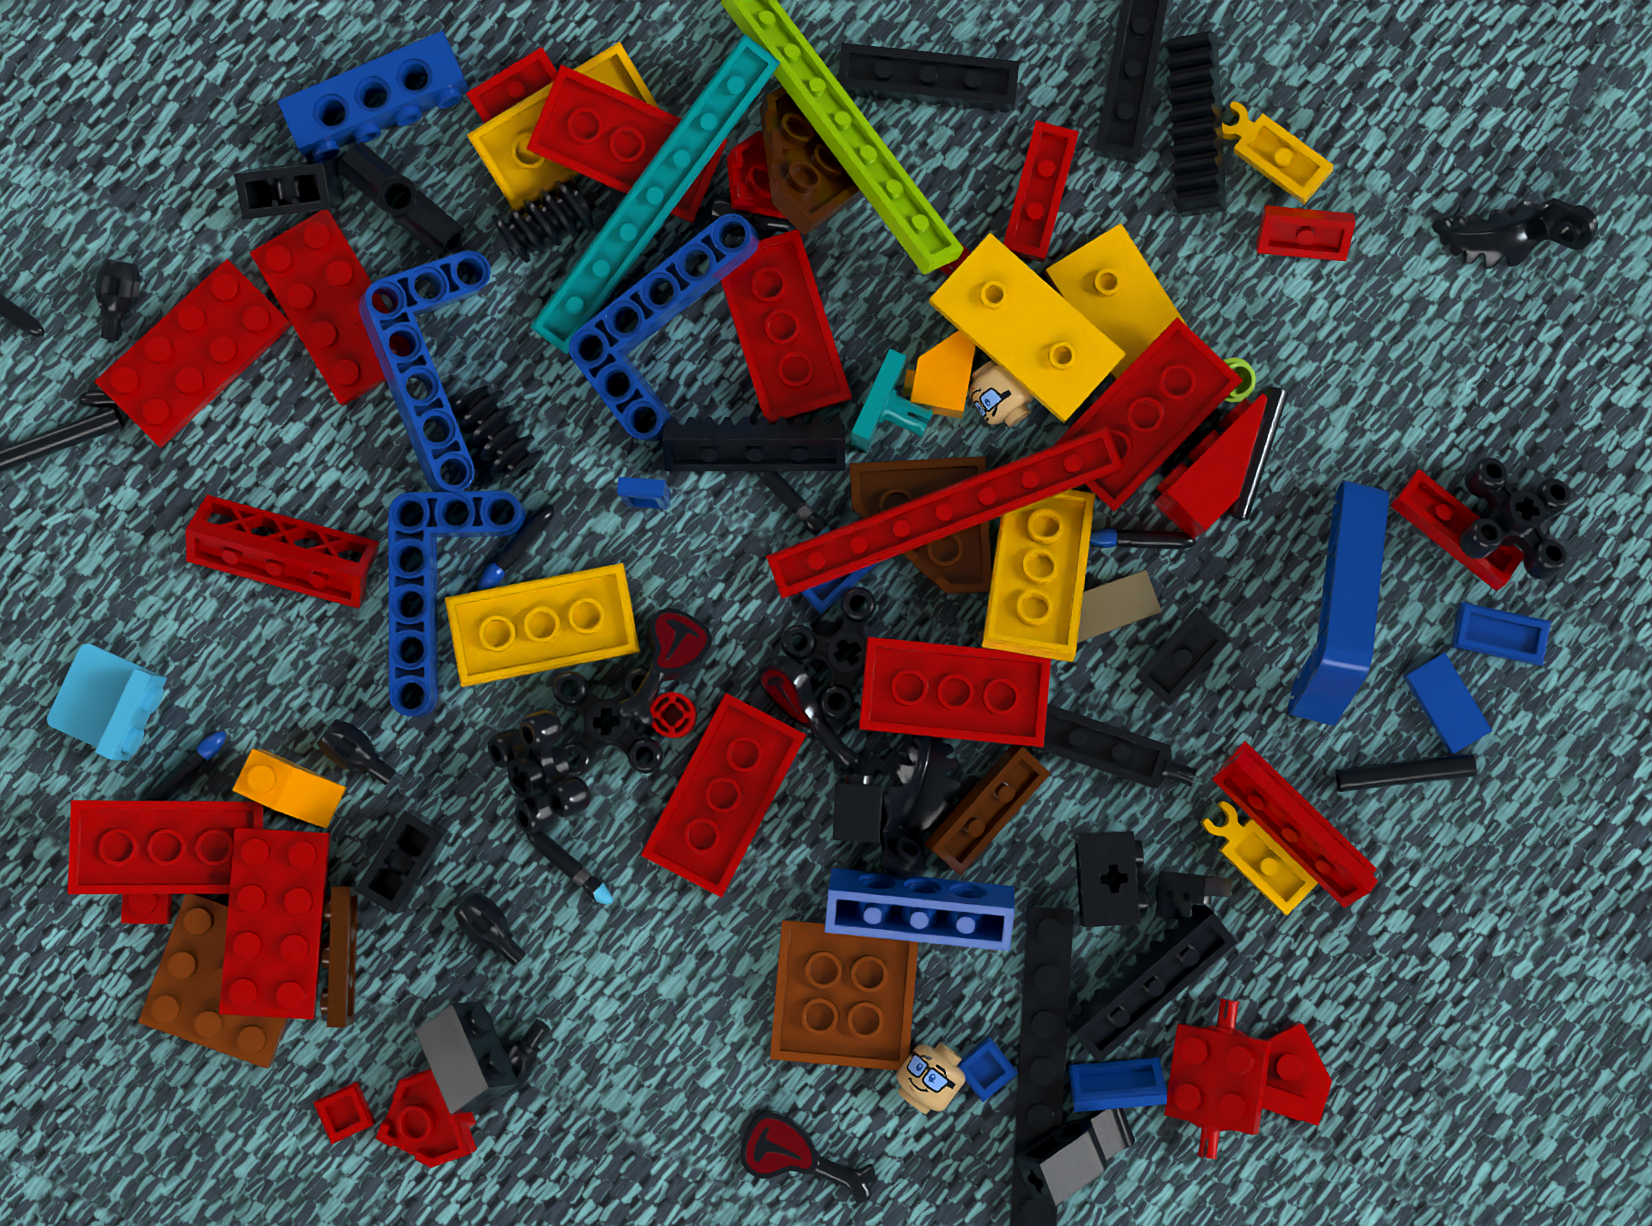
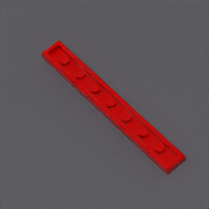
(944, 512)

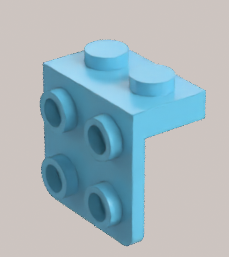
(106, 702)

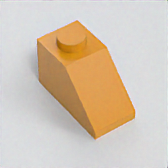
(942, 376)
(289, 788)

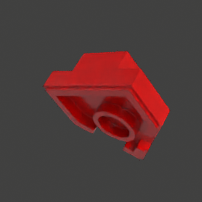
(750, 177)
(1296, 1076)
(423, 1125)

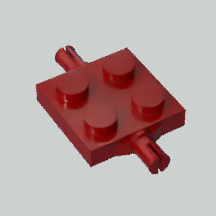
(1218, 1078)

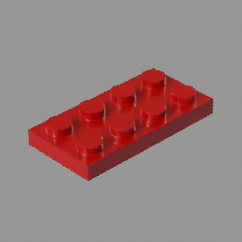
(609, 136)
(320, 292)
(785, 331)
(193, 353)
(1155, 407)
(954, 692)
(723, 795)
(155, 845)
(274, 923)

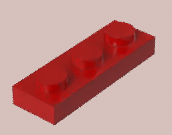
(1040, 191)
(1443, 520)

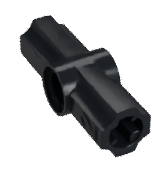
(382, 183)

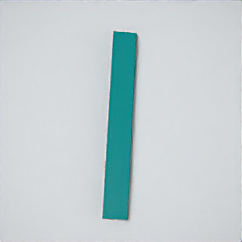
(656, 192)

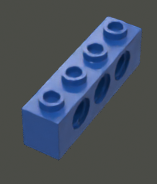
(350, 92)
(920, 909)

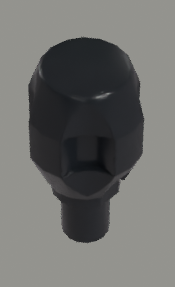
(761, 222)
(116, 294)
(353, 751)
(488, 926)
(524, 1053)

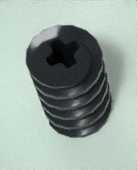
(544, 220)
(496, 434)

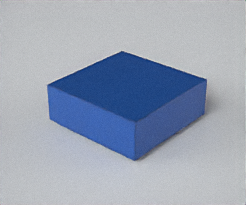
(986, 1069)

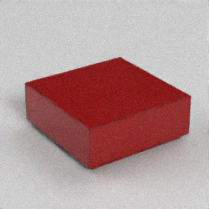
(344, 1112)

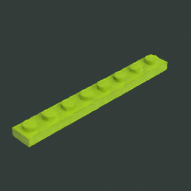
(848, 134)

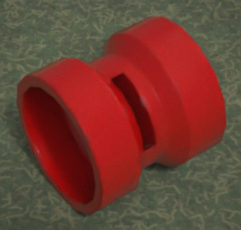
(680, 715)

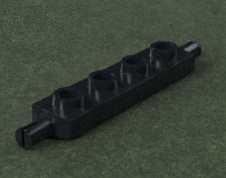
(1111, 749)

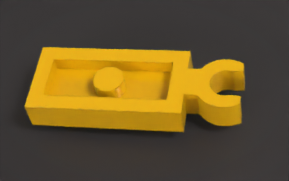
(1277, 154)
(1261, 860)

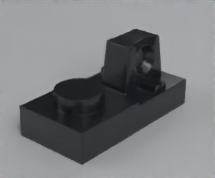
(1183, 656)

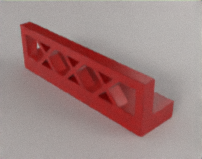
(276, 557)
(1295, 825)

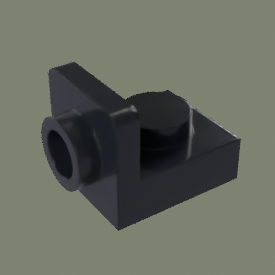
(1180, 889)

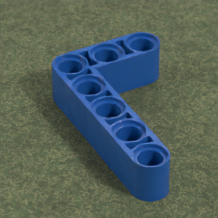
(653, 317)
(418, 364)
(424, 580)
(1347, 606)

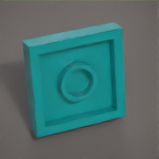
(885, 405)

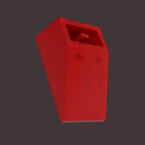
(1212, 483)

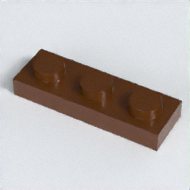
(987, 808)
(340, 955)

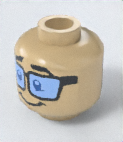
(999, 395)
(930, 1077)

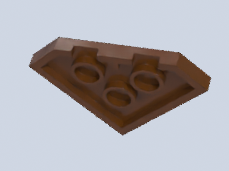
(802, 171)
(953, 563)

